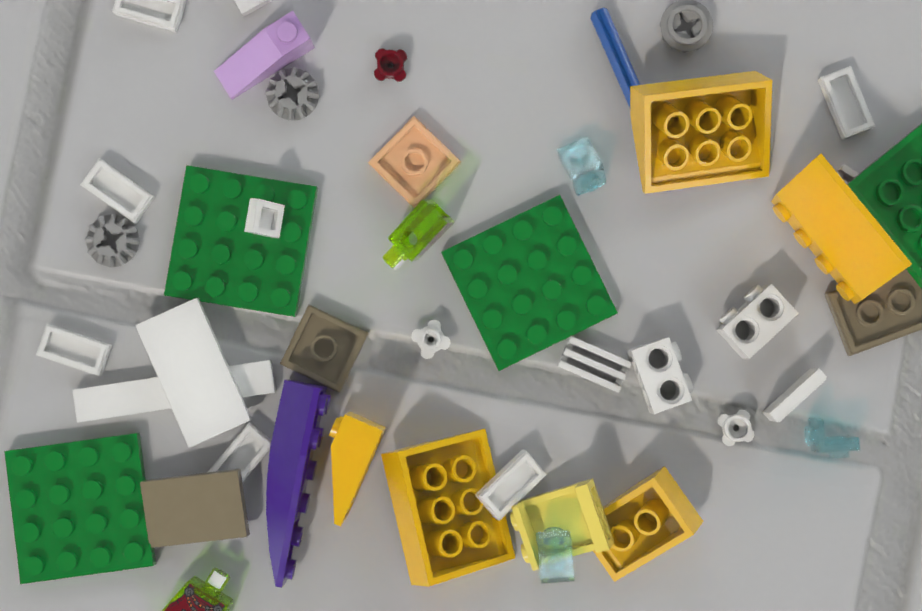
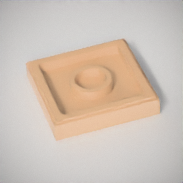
(414, 162)

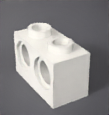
(761, 328)
(652, 378)

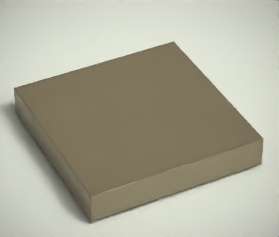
(324, 348)

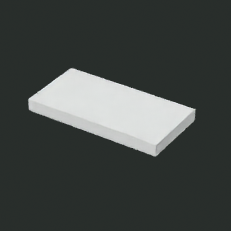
(193, 372)

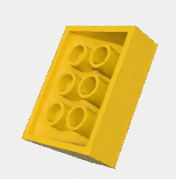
(702, 130)
(838, 231)
(436, 508)

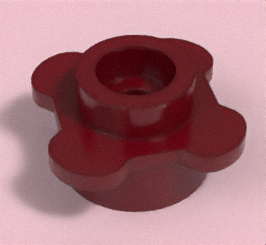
(386, 56)

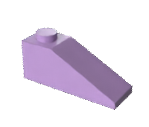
(264, 55)

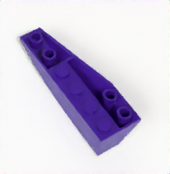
(290, 468)

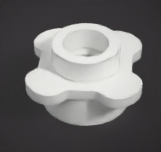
(421, 337)
(744, 432)

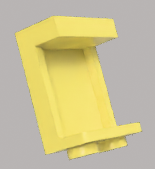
(569, 508)

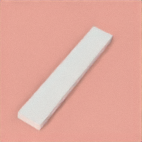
(149, 396)

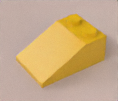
(351, 456)
(647, 523)

